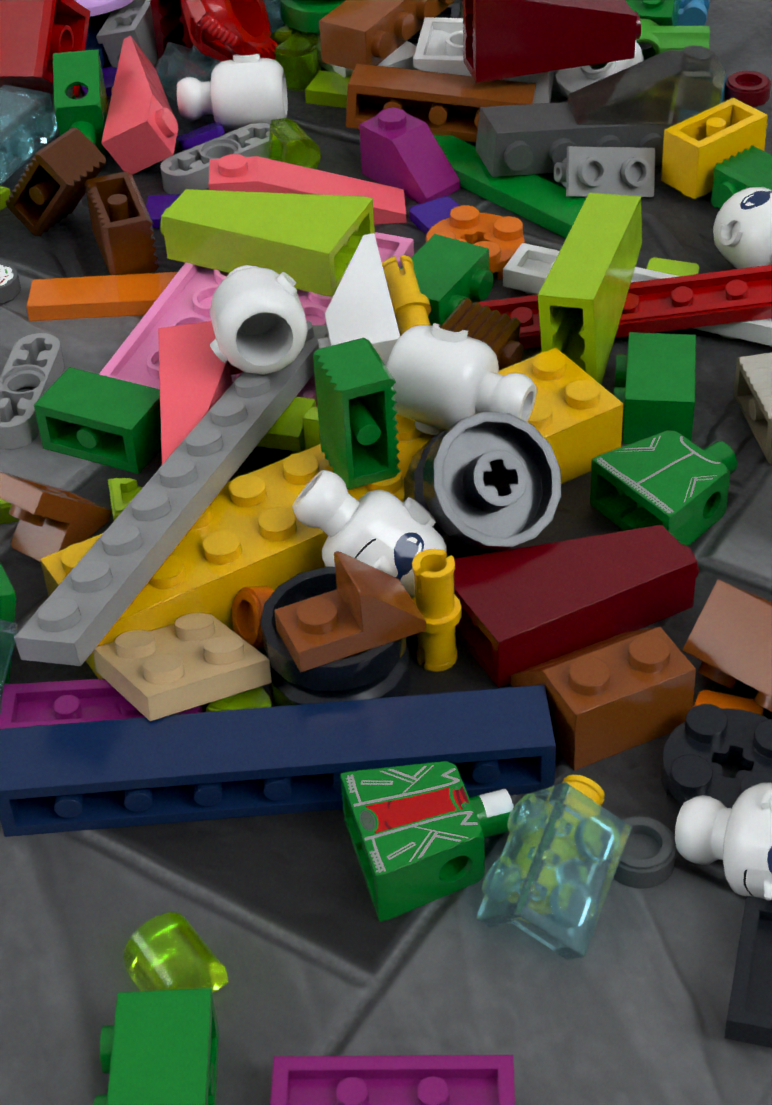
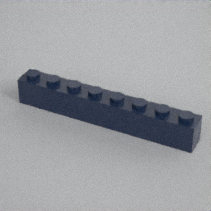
(264, 758)

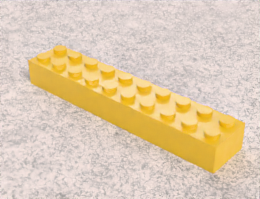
(256, 540)

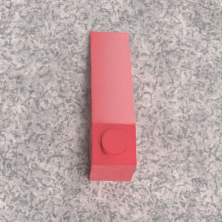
(139, 117)
(262, 174)
(189, 380)

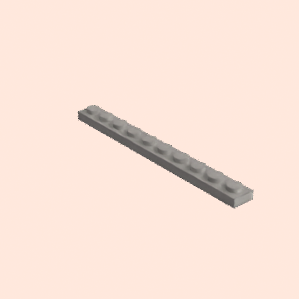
(161, 514)

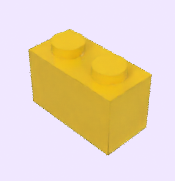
(707, 138)

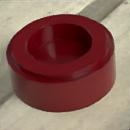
(748, 87)

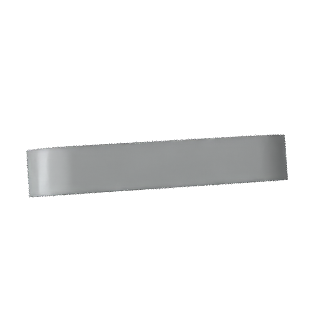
(191, 167)
(23, 373)

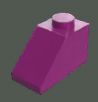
(405, 155)

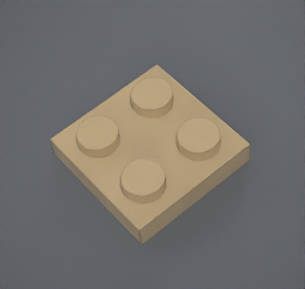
(181, 665)

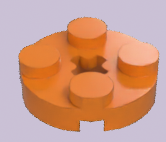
(486, 230)

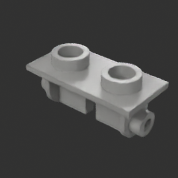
(607, 171)

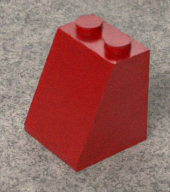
(32, 34)

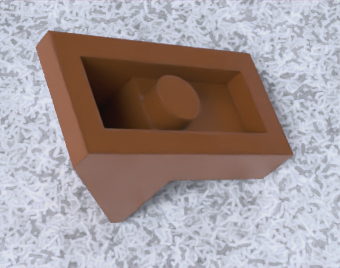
(49, 516)
(357, 616)

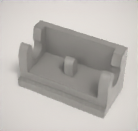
(129, 20)

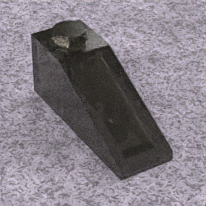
(653, 91)

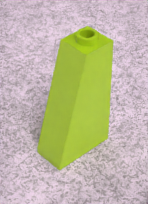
(284, 232)
(591, 281)

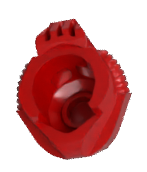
(229, 28)

